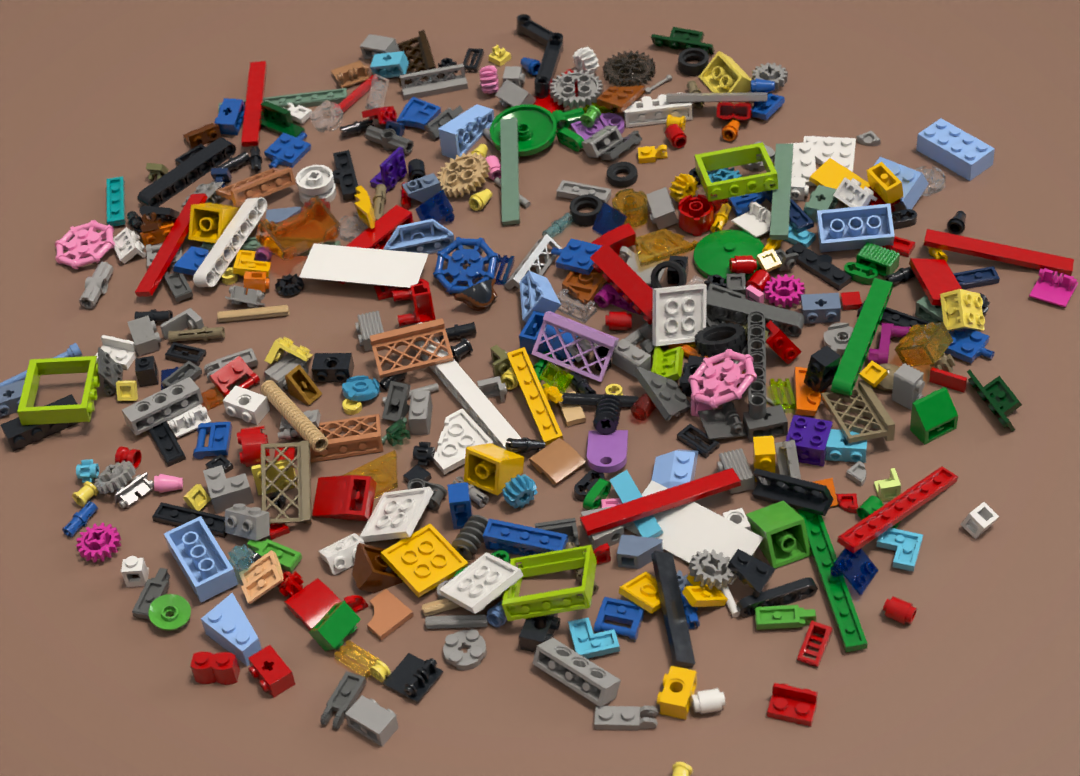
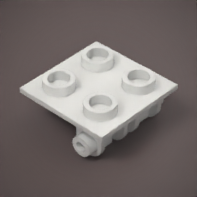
(756, 221)
(188, 420)

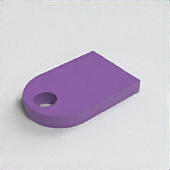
(604, 120)
(607, 449)

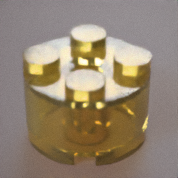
(632, 205)

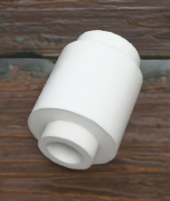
(708, 701)

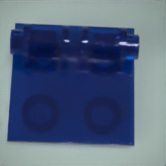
(436, 208)
(856, 569)

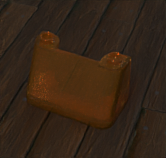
(300, 231)

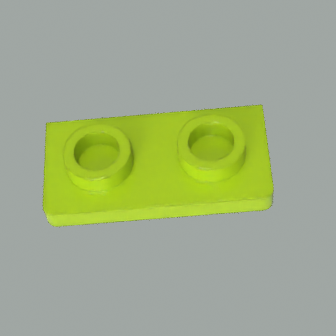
(668, 362)

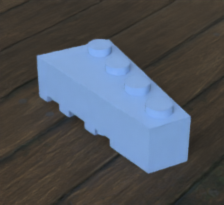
(464, 130)

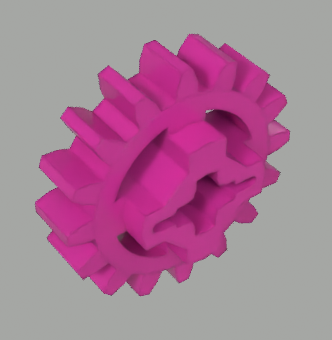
(784, 290)
(98, 542)

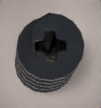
(607, 414)

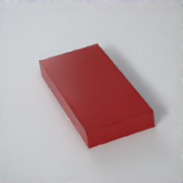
(948, 379)

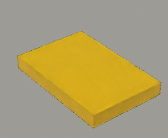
(832, 174)

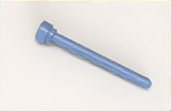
(72, 351)

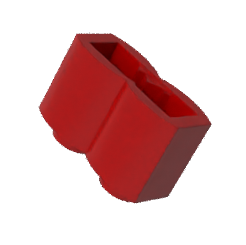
(738, 110)
(215, 668)

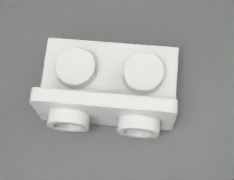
(852, 194)
(128, 245)
(120, 350)
(341, 553)

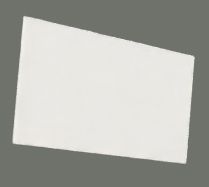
(364, 265)
(696, 528)

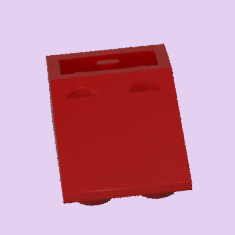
(344, 497)

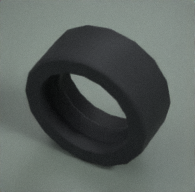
(692, 54)
(585, 201)
(655, 272)

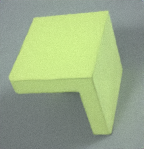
(888, 488)

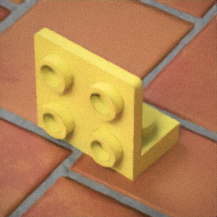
(962, 310)
(286, 344)
(271, 473)

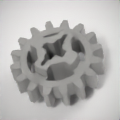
(772, 73)
(114, 477)
(711, 569)

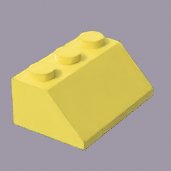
(725, 76)

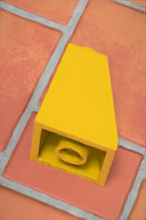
(209, 221)
(491, 467)

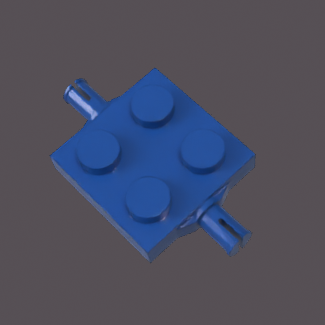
(287, 150)
(576, 256)
(968, 345)

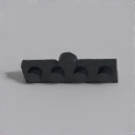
(345, 174)
(820, 266)

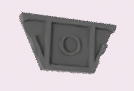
(663, 393)

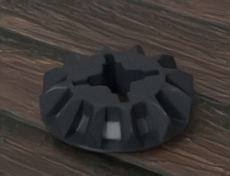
(290, 289)

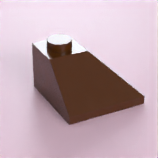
(371, 571)

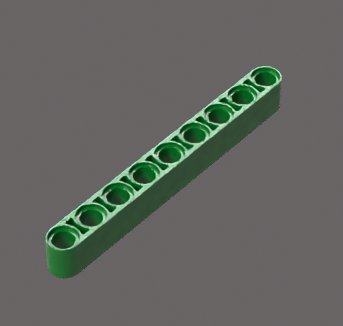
(862, 337)

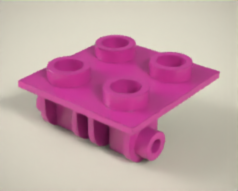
(1054, 288)

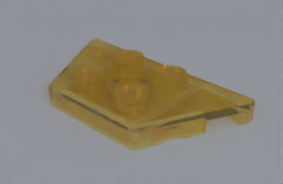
(660, 246)
(383, 472)

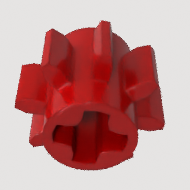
(291, 583)

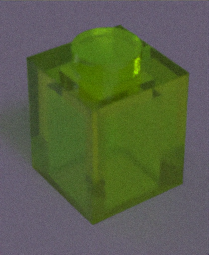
(556, 376)

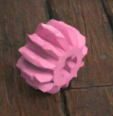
(489, 79)

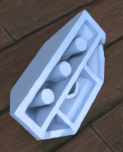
(420, 237)
(675, 468)

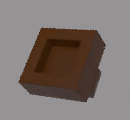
(152, 224)

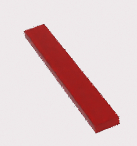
(253, 107)
(169, 248)
(998, 252)
(660, 501)
(897, 509)

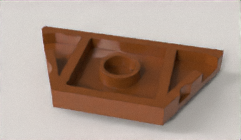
(620, 97)
(584, 286)

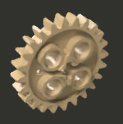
(463, 174)

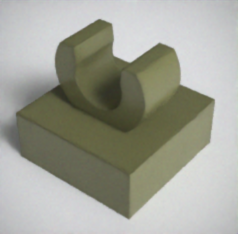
(156, 169)

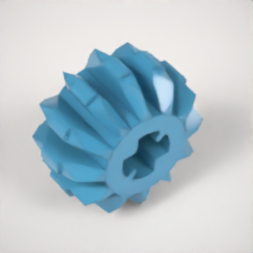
(519, 491)

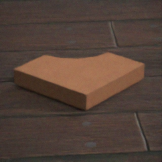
(388, 614)

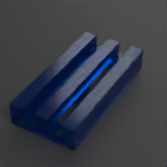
(503, 260)

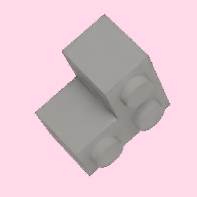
(227, 491)

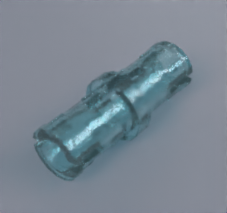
(558, 225)

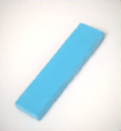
(627, 492)

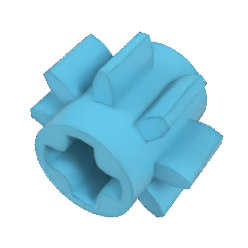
(87, 470)

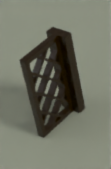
(425, 55)

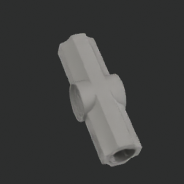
(96, 285)

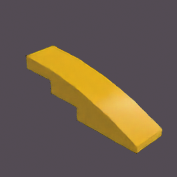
(364, 207)

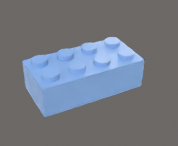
(955, 149)
(854, 227)
(201, 559)

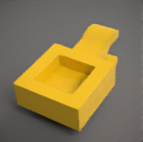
(650, 154)

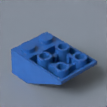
(530, 333)

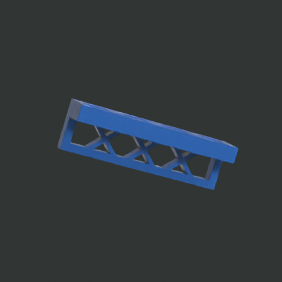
(522, 537)

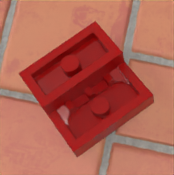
(312, 603)

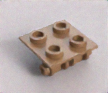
(351, 74)

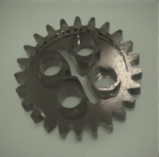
(629, 69)

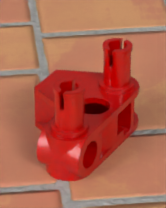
(422, 303)

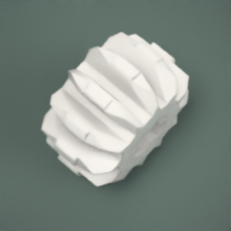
(585, 60)

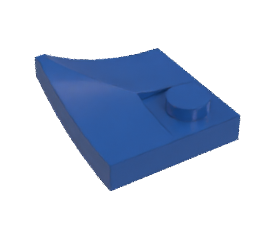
(418, 113)

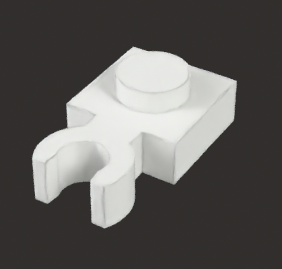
(299, 113)

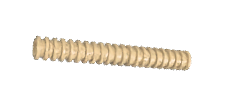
(294, 416)

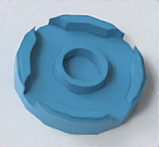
(360, 388)

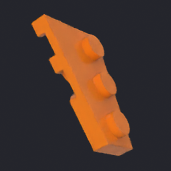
(806, 399)

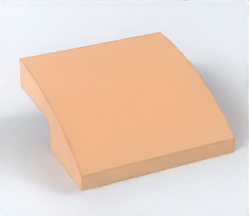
(261, 576)

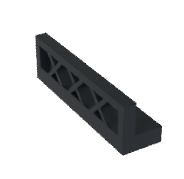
(795, 492)

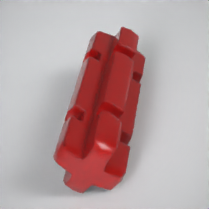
(405, 199)

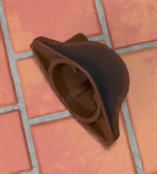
(478, 296)

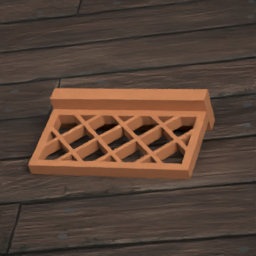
(258, 185)
(409, 336)
(347, 444)

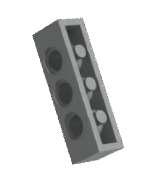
(162, 406)
(576, 672)

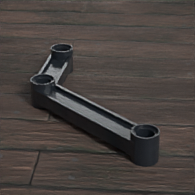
(552, 54)

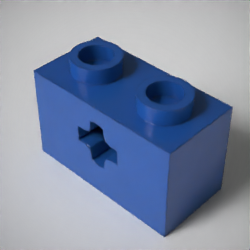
(230, 116)
(459, 504)

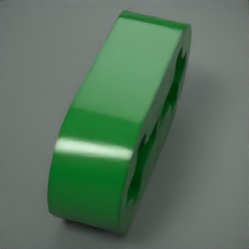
(570, 139)
(861, 273)
(599, 491)

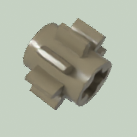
(944, 363)

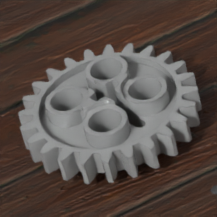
(563, 89)

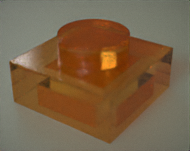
(212, 398)

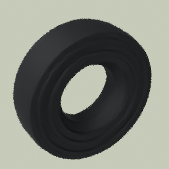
(619, 167)

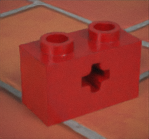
(271, 671)

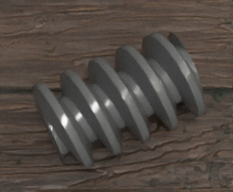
(470, 536)

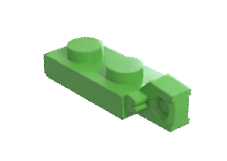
(287, 557)
(783, 617)

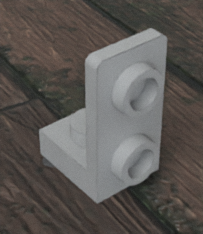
(180, 322)

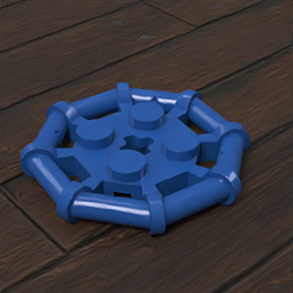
(462, 257)

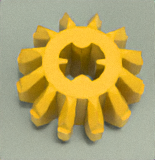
(683, 186)

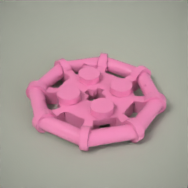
(84, 244)
(724, 390)

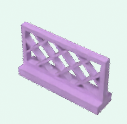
(579, 330)

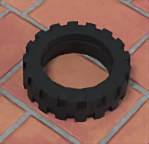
(707, 339)

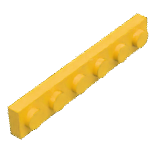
(534, 396)

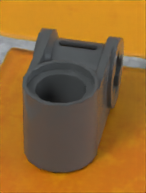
(439, 492)

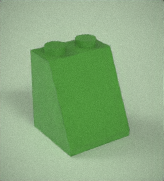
(782, 533)

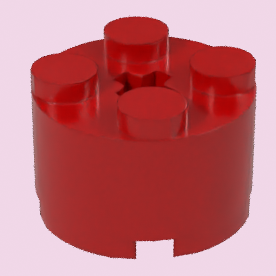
(695, 214)
(251, 441)

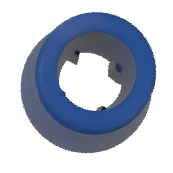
(530, 65)
(761, 85)

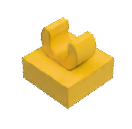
(873, 374)

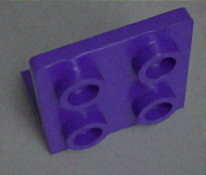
(391, 170)
(810, 439)

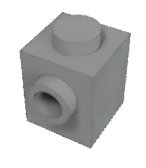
(514, 75)

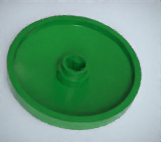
(535, 128)
(716, 249)

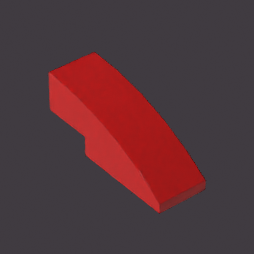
(618, 237)

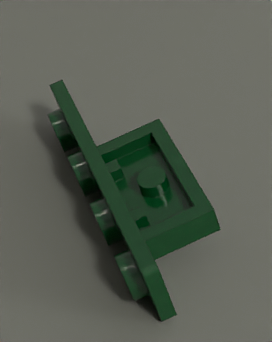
(683, 39)
(279, 120)
(1000, 397)

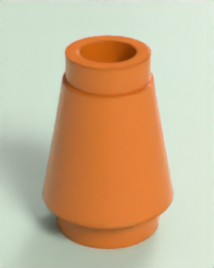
(731, 130)

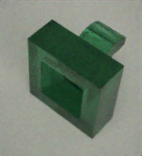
(397, 433)

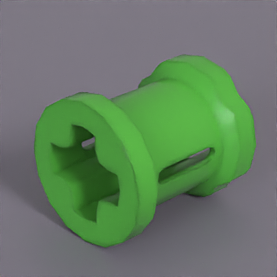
(590, 116)

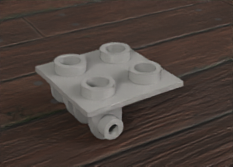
(209, 190)

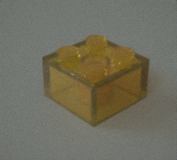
(924, 344)

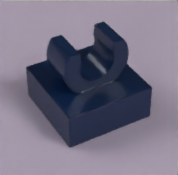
(398, 127)
(221, 175)

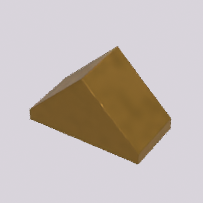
(301, 386)

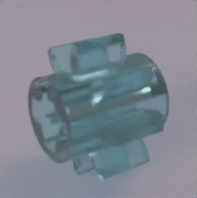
(241, 557)

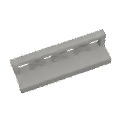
(434, 85)
(530, 258)

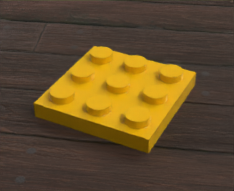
(424, 560)

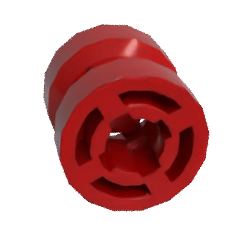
(124, 454)

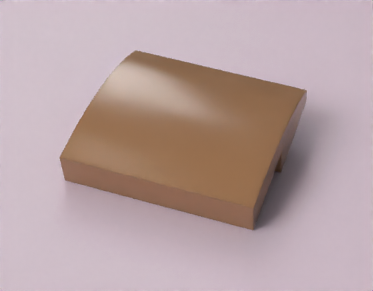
(557, 461)

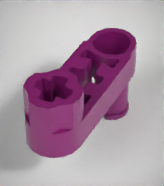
(608, 295)
(888, 331)

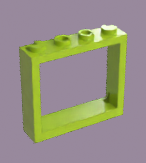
(736, 157)
(63, 413)
(552, 601)

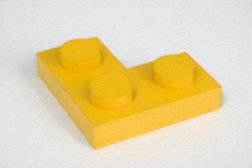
(246, 262)
(703, 596)

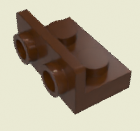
(202, 135)

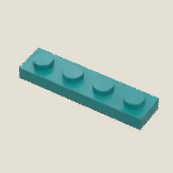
(116, 201)

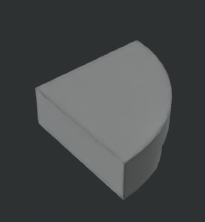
(868, 139)
(857, 473)

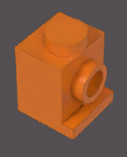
(256, 281)

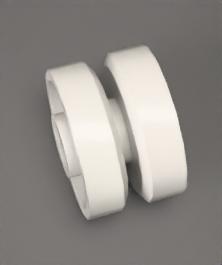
(316, 181)

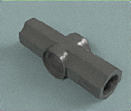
(389, 139)

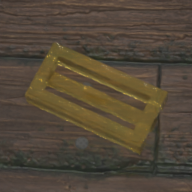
(350, 646)

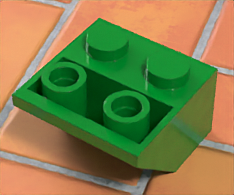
(933, 416)

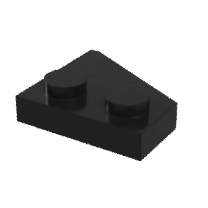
(751, 571)

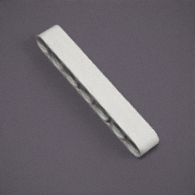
(230, 242)

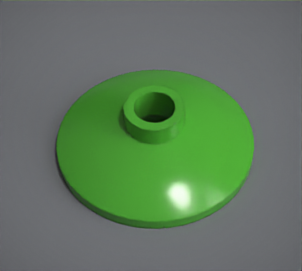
(169, 605)

